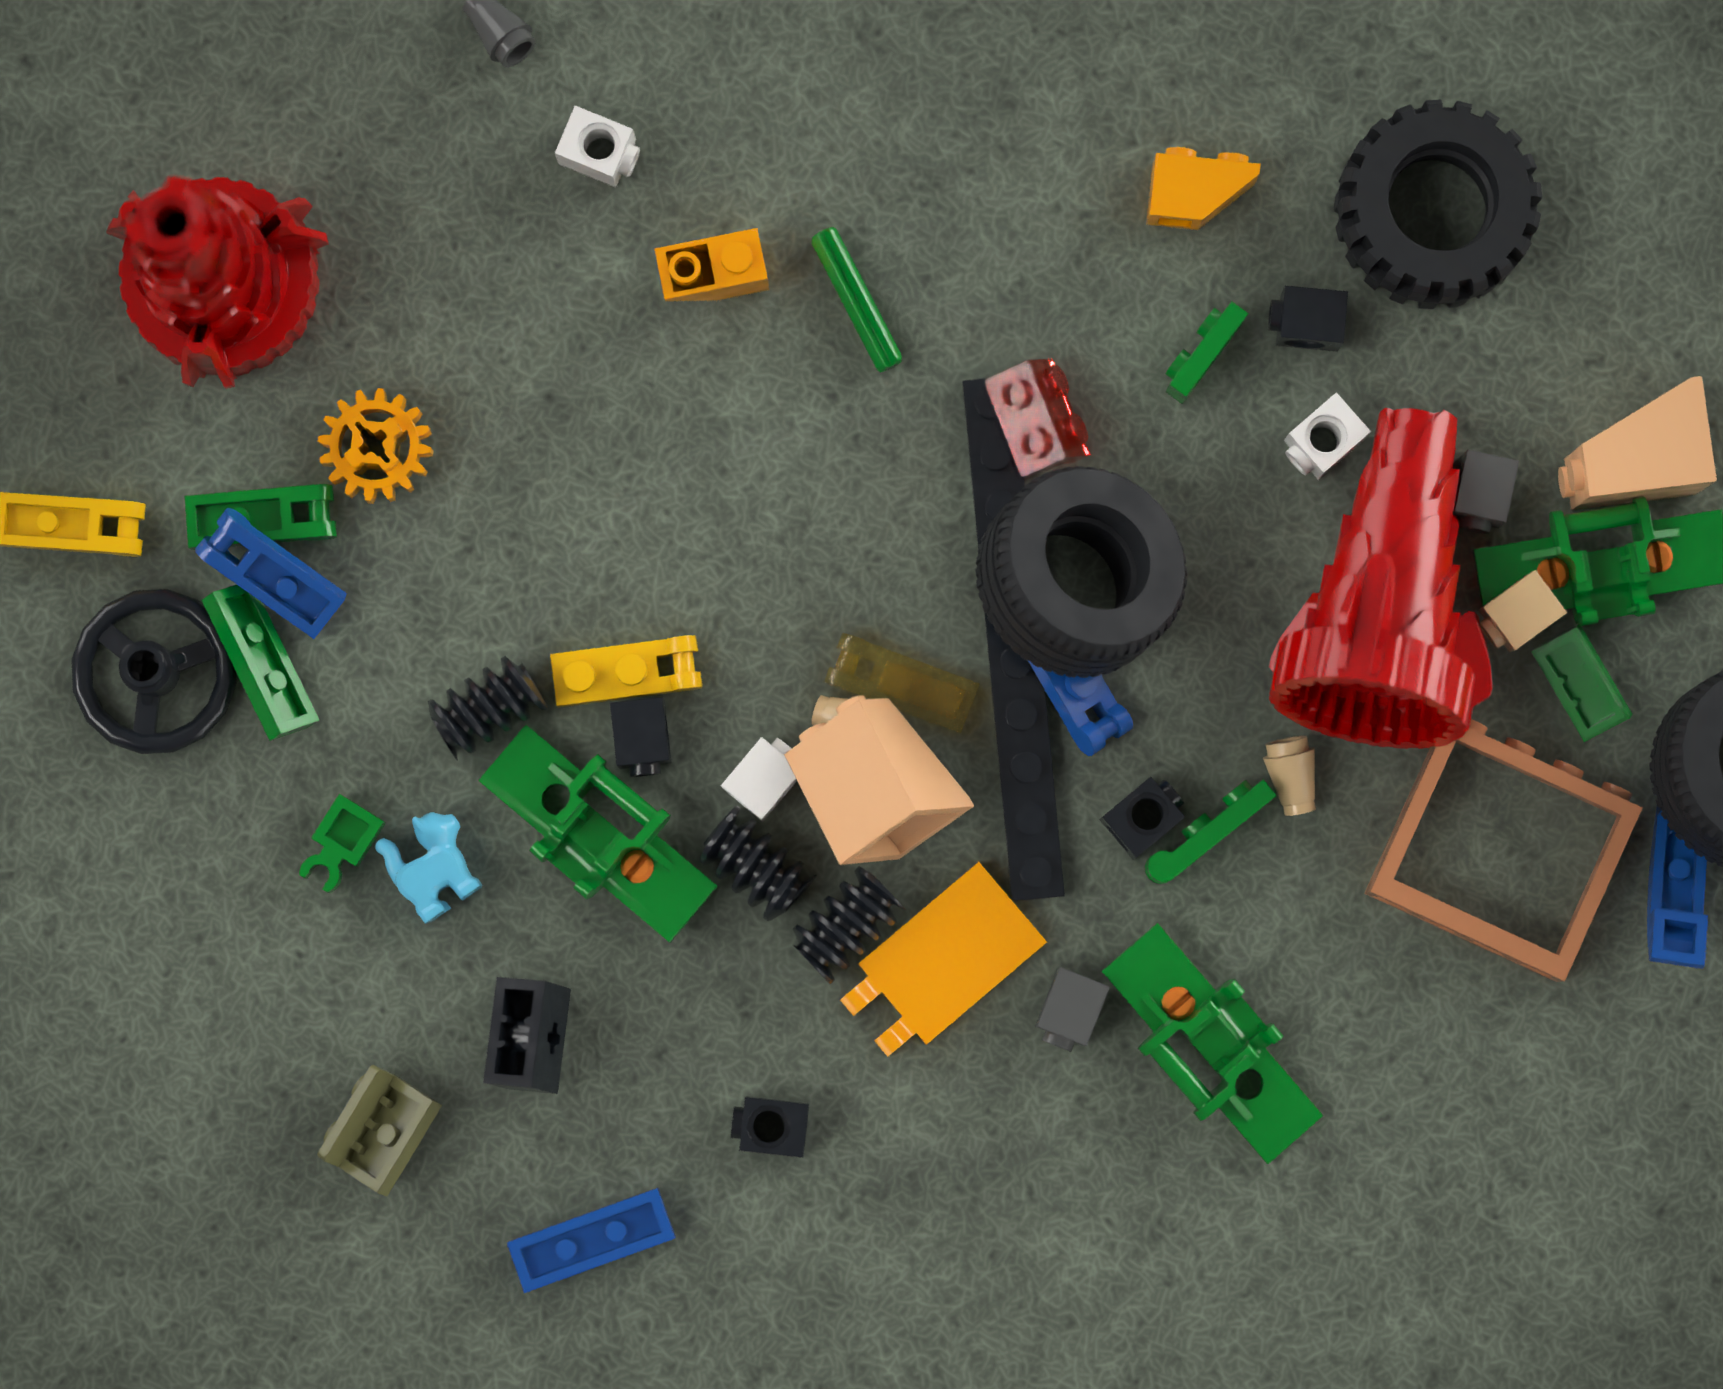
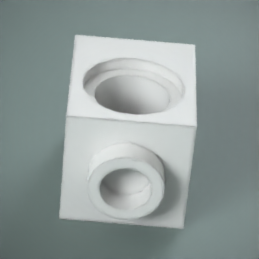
(581, 131)
(1337, 418)
(761, 778)

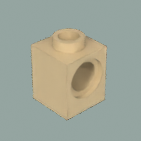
(1520, 612)

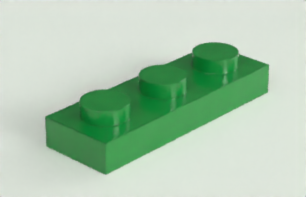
(260, 661)

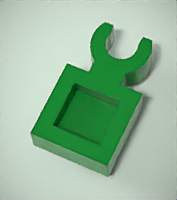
(346, 835)

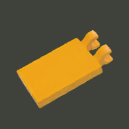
(946, 958)

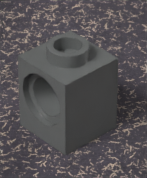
(1484, 491)
(1071, 1009)

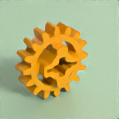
(357, 463)

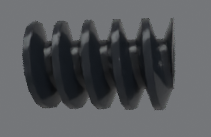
(486, 706)
(754, 865)
(846, 923)

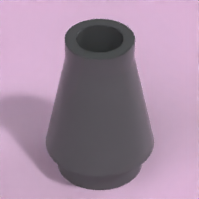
(501, 31)

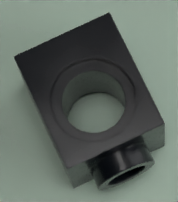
(1309, 318)
(641, 736)
(1124, 830)
(794, 1136)

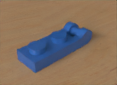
(271, 574)
(1074, 696)

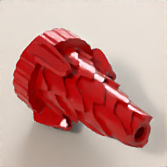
(225, 288)
(1380, 641)

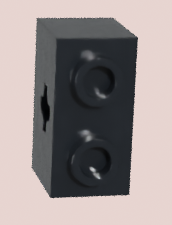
(527, 1035)

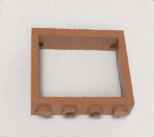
(1468, 927)

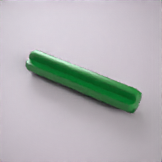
(856, 299)

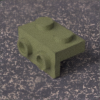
(379, 1129)

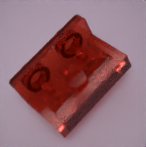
(1037, 415)

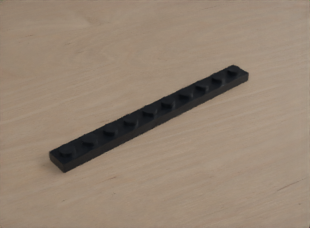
(1015, 688)

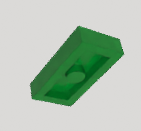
(1216, 333)

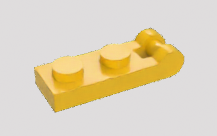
(69, 524)
(624, 671)

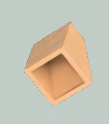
(1650, 454)
(874, 782)

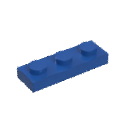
(591, 1240)

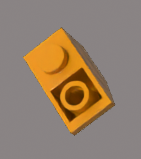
(1194, 189)
(713, 267)

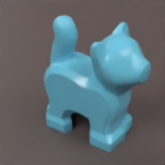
(430, 874)

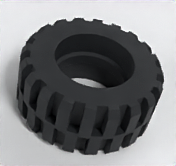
(1474, 147)

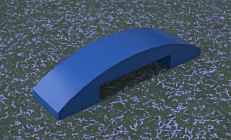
(1675, 900)

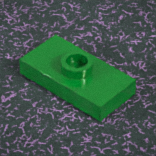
(1581, 683)

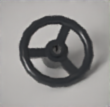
(132, 670)

